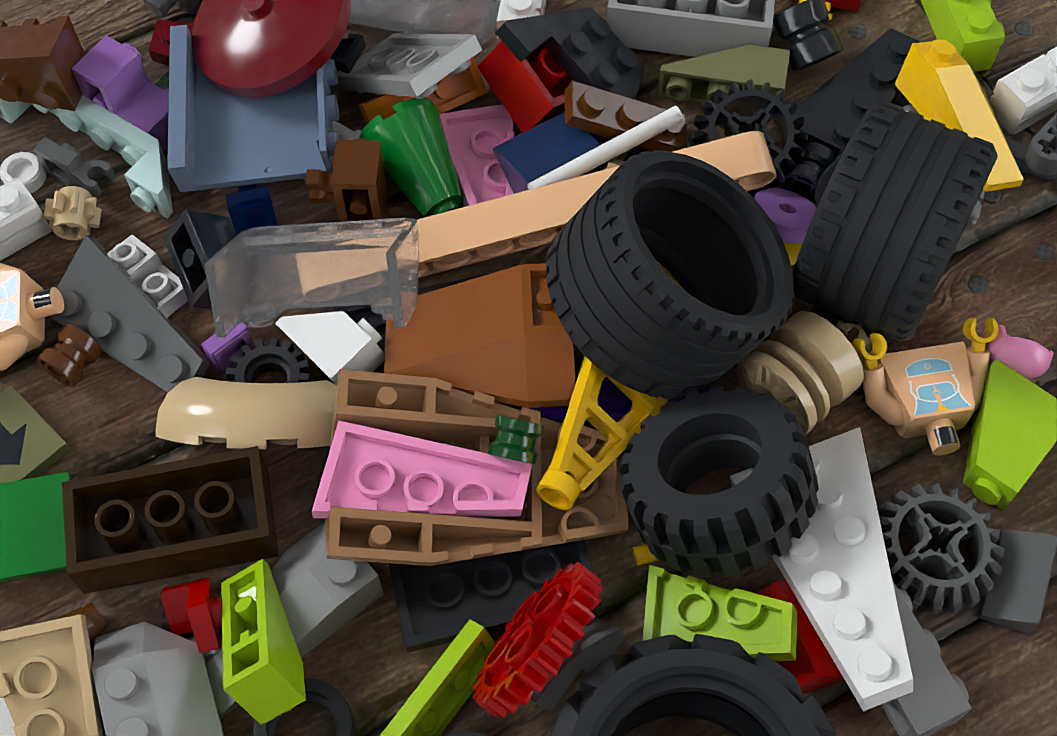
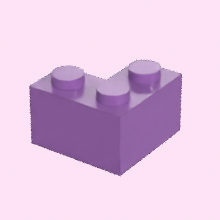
(117, 81)

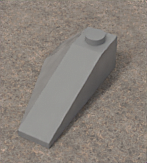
(316, 597)

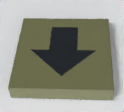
(26, 439)

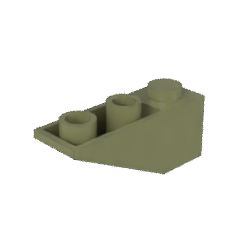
(701, 76)

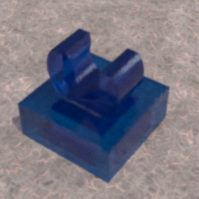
(251, 208)

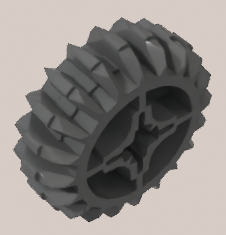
(953, 583)

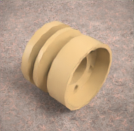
(803, 367)

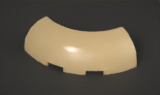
(248, 413)

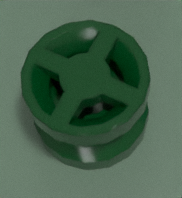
(515, 439)

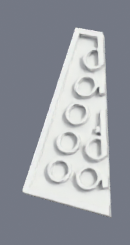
(845, 575)

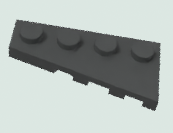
(125, 319)

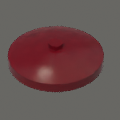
(266, 44)

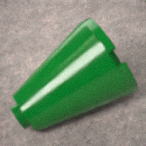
(417, 155)

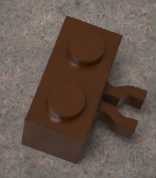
(356, 181)

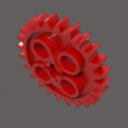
(537, 640)

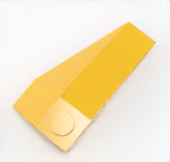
(947, 91)

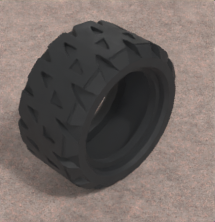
(694, 679)

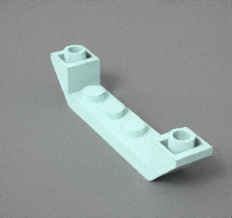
(149, 172)

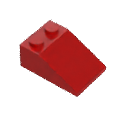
(528, 89)

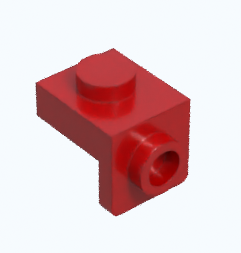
(195, 610)

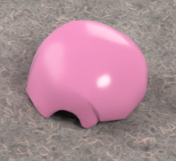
(1020, 354)

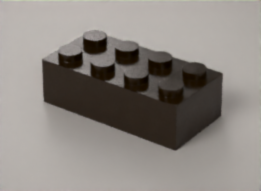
(168, 520)

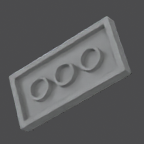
(410, 64)

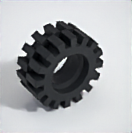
(269, 359)

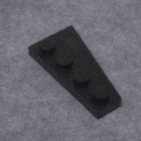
(844, 99)

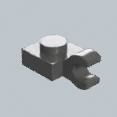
(66, 165)

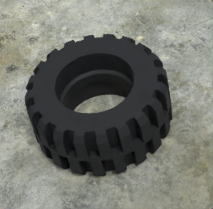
(730, 526)

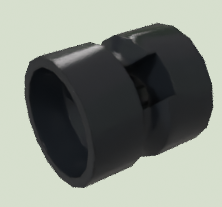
(807, 34)

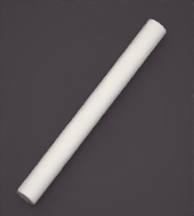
(611, 148)

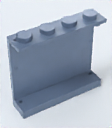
(242, 140)

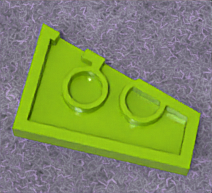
(694, 607)

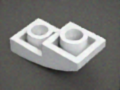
(150, 274)

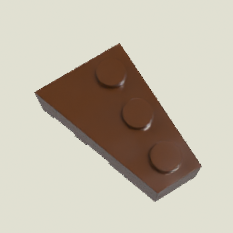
(39, 62)

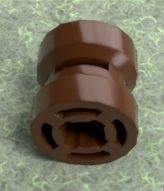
(67, 358)

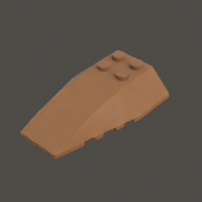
(445, 415)

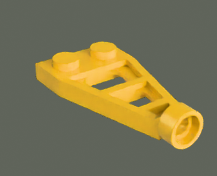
(562, 489)

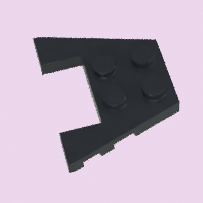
(581, 46)

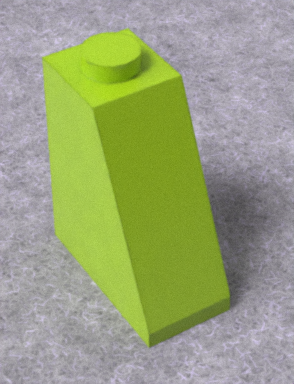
(1008, 435)

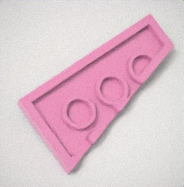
(417, 476)

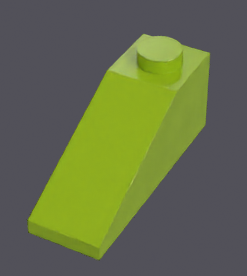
(258, 646)

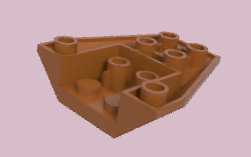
(489, 338)

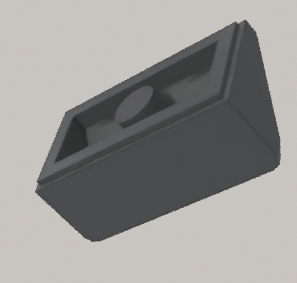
(1023, 582)

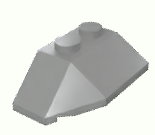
(153, 684)

